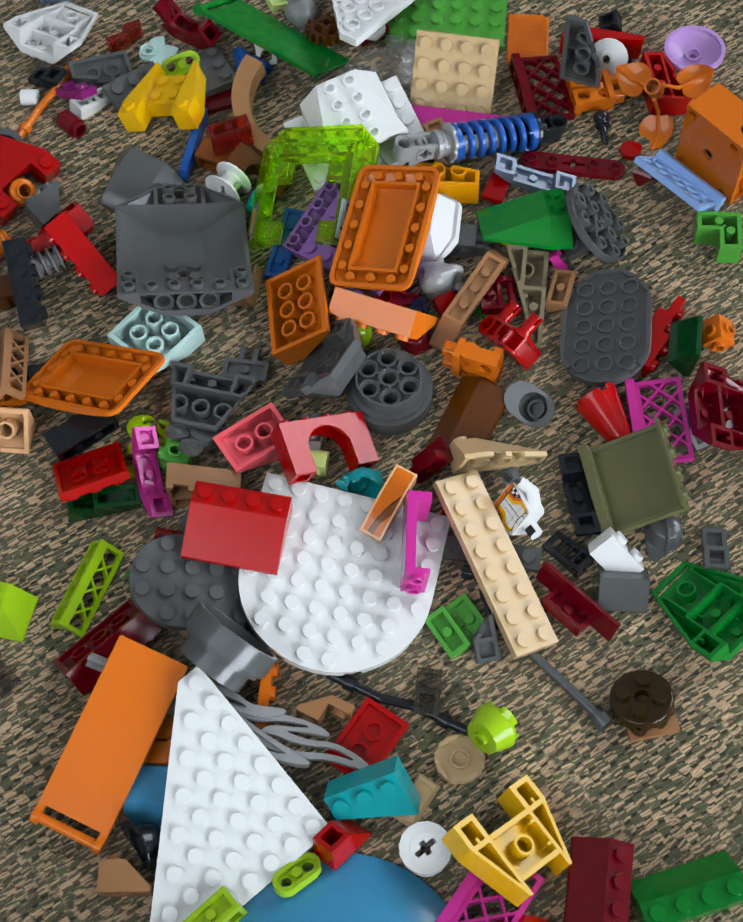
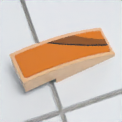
(388, 503)

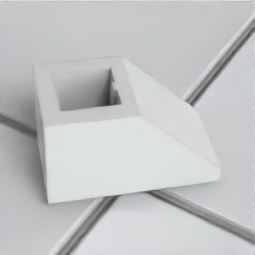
(614, 554)

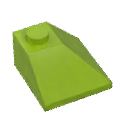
(15, 611)

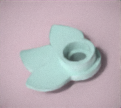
(156, 50)

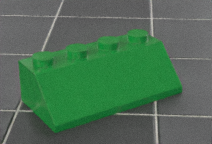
(689, 890)

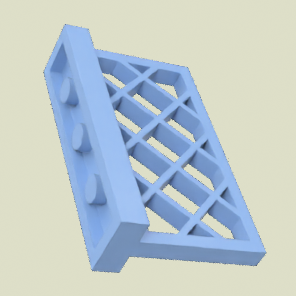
(681, 181)

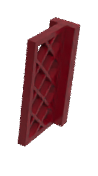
(526, 90)

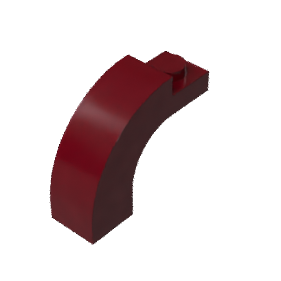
(180, 26)

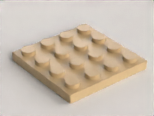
(454, 71)

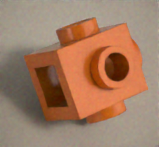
(717, 333)

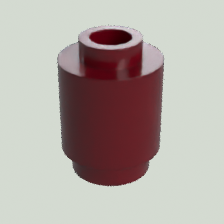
(71, 124)

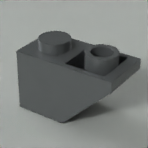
(44, 206)

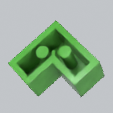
(721, 230)

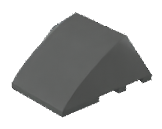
(135, 174)
(205, 398)

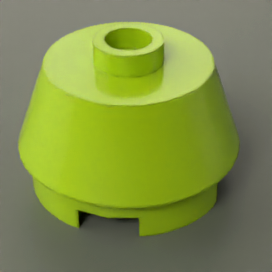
(492, 728)

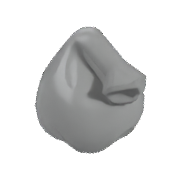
(299, 11)
(440, 278)

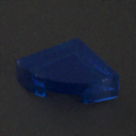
(419, 305)

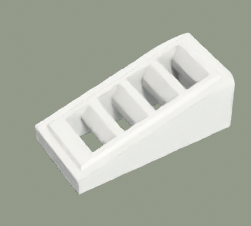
(84, 111)

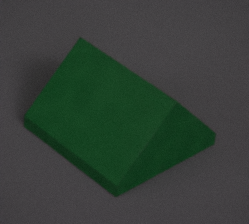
(685, 344)

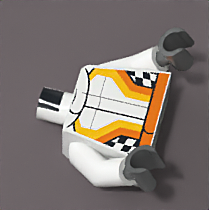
(519, 505)

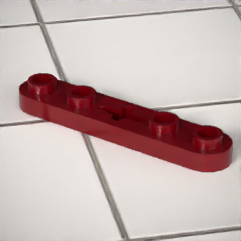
(584, 166)

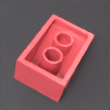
(249, 441)

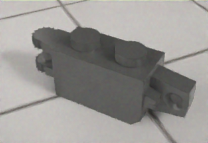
(470, 243)

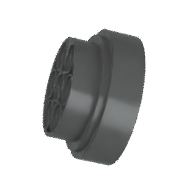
(408, 409)
(225, 648)

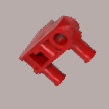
(512, 339)

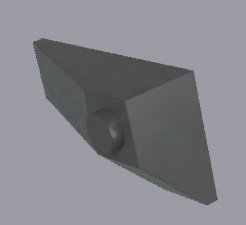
(579, 54)

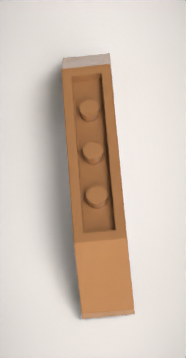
(468, 298)

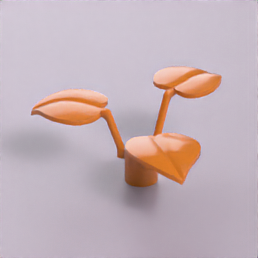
(637, 77)

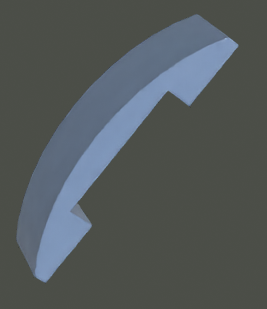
(531, 179)

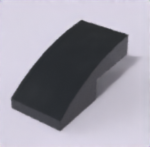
(47, 77)

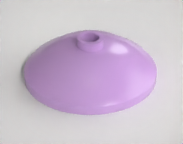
(694, 46)

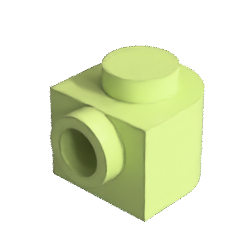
(321, 461)

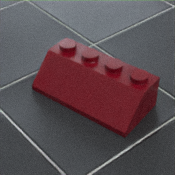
(101, 640)
(598, 880)

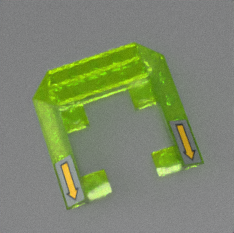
(342, 146)

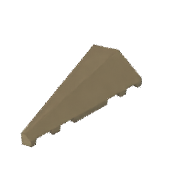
(530, 275)

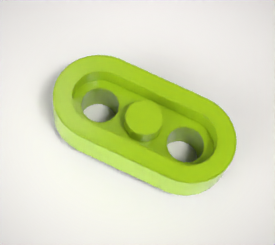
(179, 62)
(294, 874)

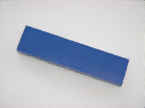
(192, 146)
(280, 258)

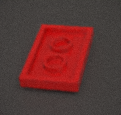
(370, 734)

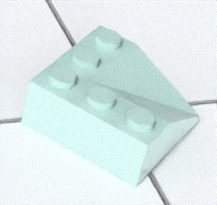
(170, 335)

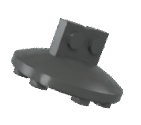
(594, 225)

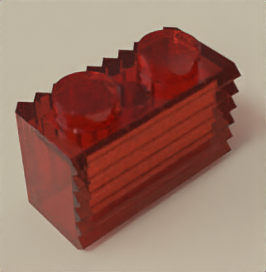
(229, 133)

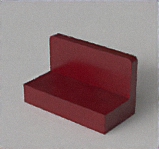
(431, 460)

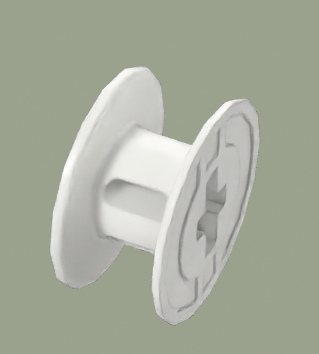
(229, 181)
(410, 847)

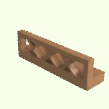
(8, 361)

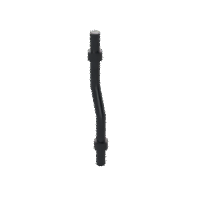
(351, 684)

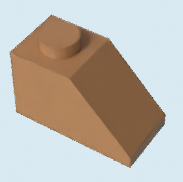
(120, 879)

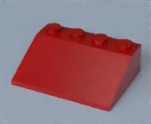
(236, 527)

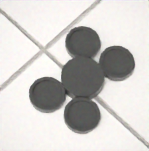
(197, 438)

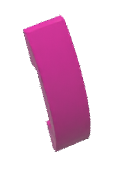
(148, 472)

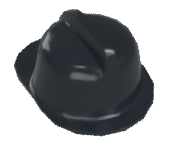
(143, 838)

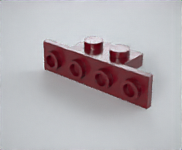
(573, 606)

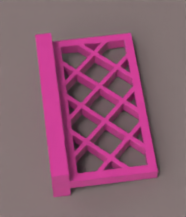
(637, 417)
(465, 897)

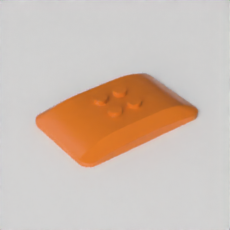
(385, 227)
(92, 377)

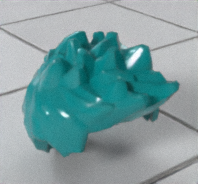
(362, 482)

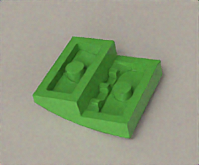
(455, 625)

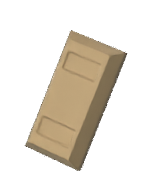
(427, 791)

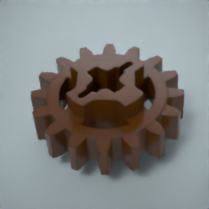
(323, 30)

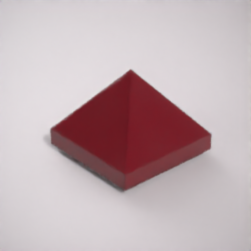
(641, 177)

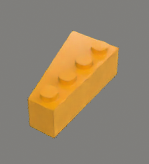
(457, 182)

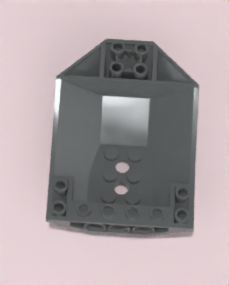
(177, 234)

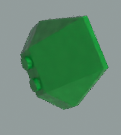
(529, 221)
(705, 609)

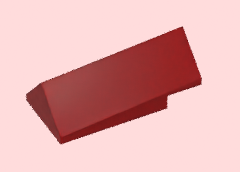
(632, 42)

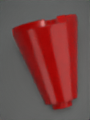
(604, 412)

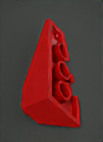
(77, 215)

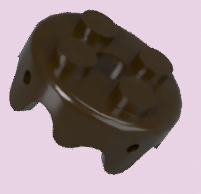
(642, 716)

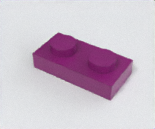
(76, 90)

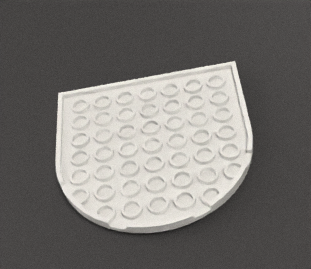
(337, 590)

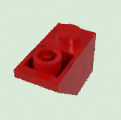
(339, 841)

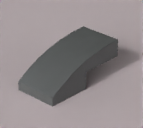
(715, 549)

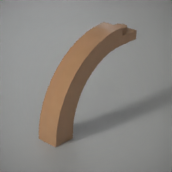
(242, 97)

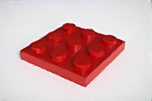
(90, 472)

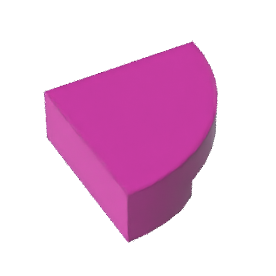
(554, 256)

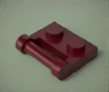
(493, 300)

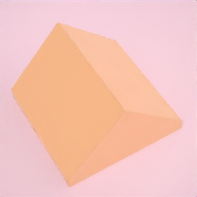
(16, 430)

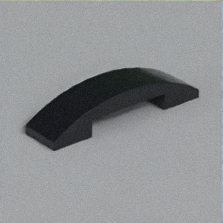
(577, 495)

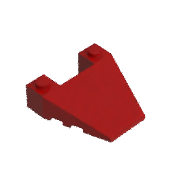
(17, 160)

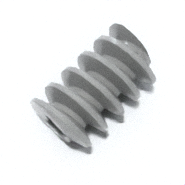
(48, 261)

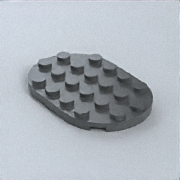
(607, 328)
(172, 586)

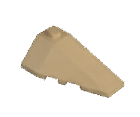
(490, 455)

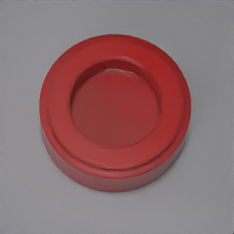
(630, 149)

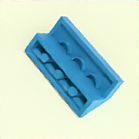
(147, 795)

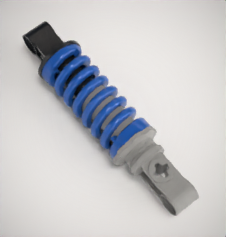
(480, 138)

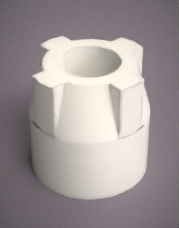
(29, 96)

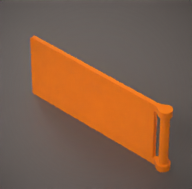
(110, 741)

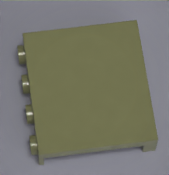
(635, 479)

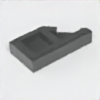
(485, 642)

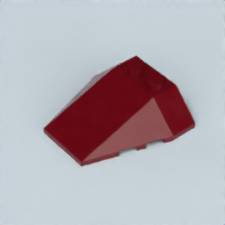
(716, 408)

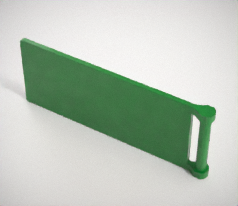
(272, 36)

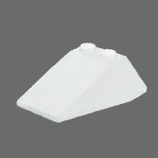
(51, 31)

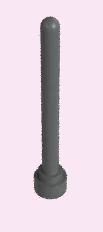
(597, 715)

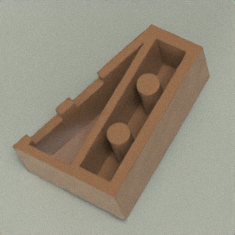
(182, 480)

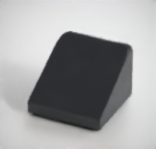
(611, 21)

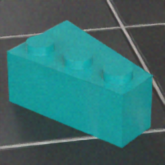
(373, 792)

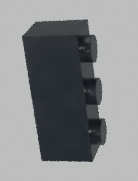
(79, 434)

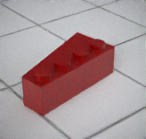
(82, 253)

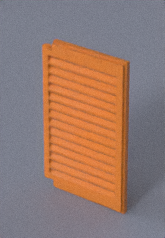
(527, 35)

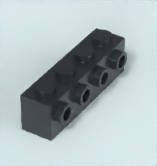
(24, 283)

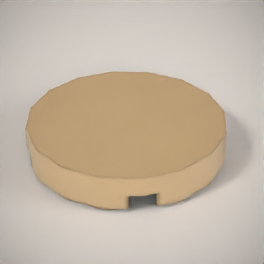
(459, 767)

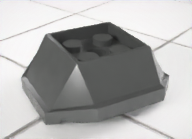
(329, 364)

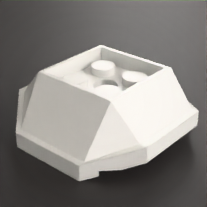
(443, 230)

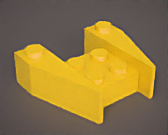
(166, 96)
(515, 848)

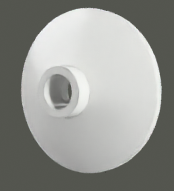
(615, 50)

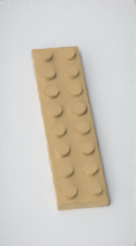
(495, 564)

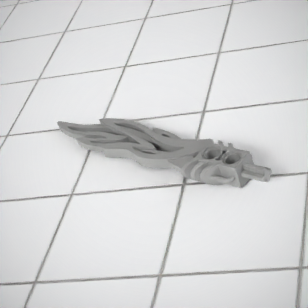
(265, 714)

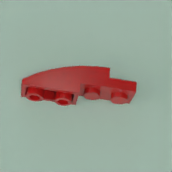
(661, 332)

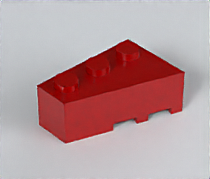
(673, 101)

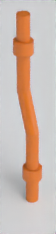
(26, 127)

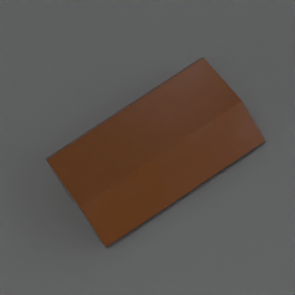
(471, 411)

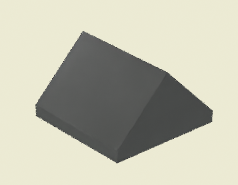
(623, 590)

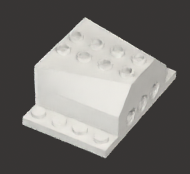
(353, 100)

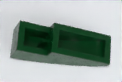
(106, 502)

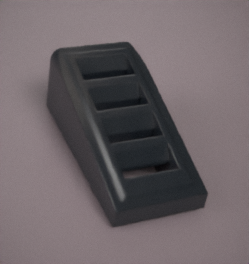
(575, 569)

